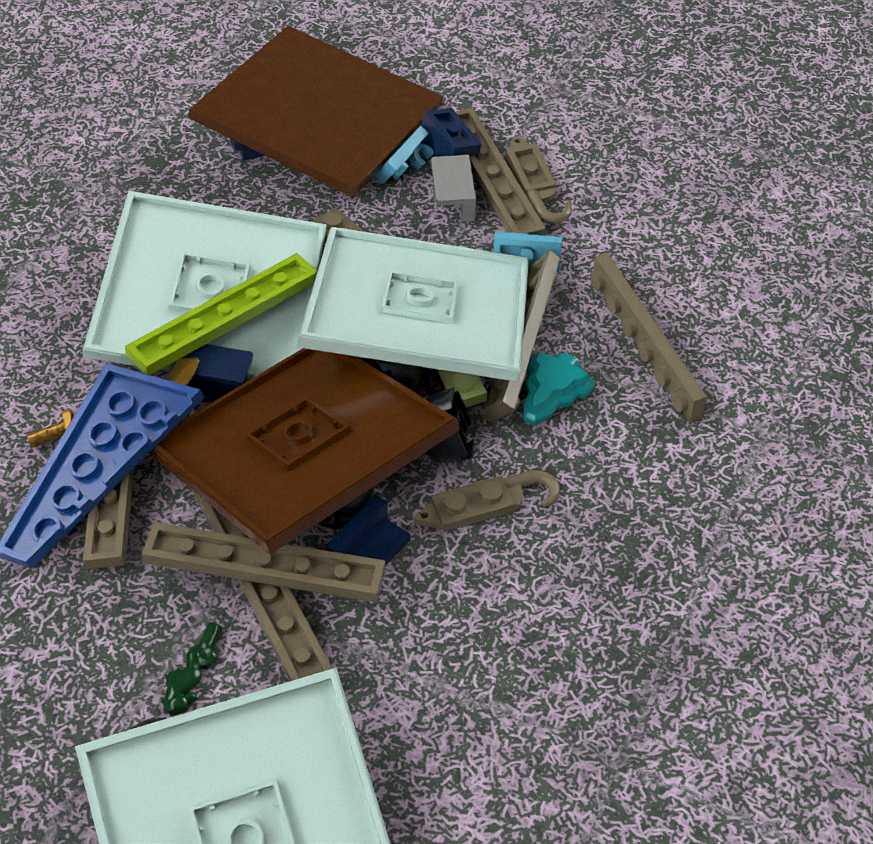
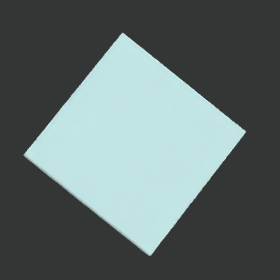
(186, 252)
(418, 304)
(238, 773)

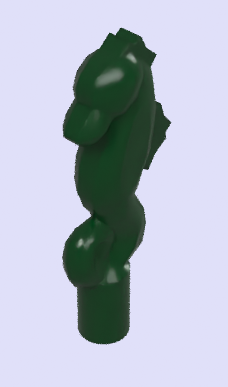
(182, 682)

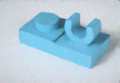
(410, 149)
(527, 245)

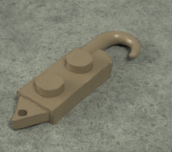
(535, 179)
(483, 500)

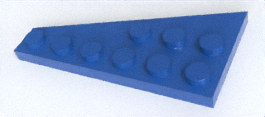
(105, 440)

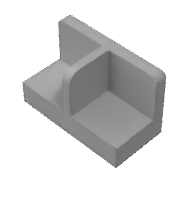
(454, 184)

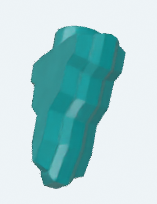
(553, 385)

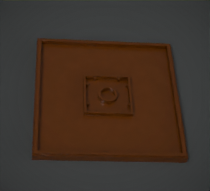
(316, 109)
(300, 443)

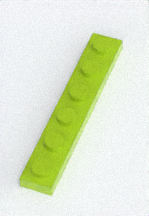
(220, 314)

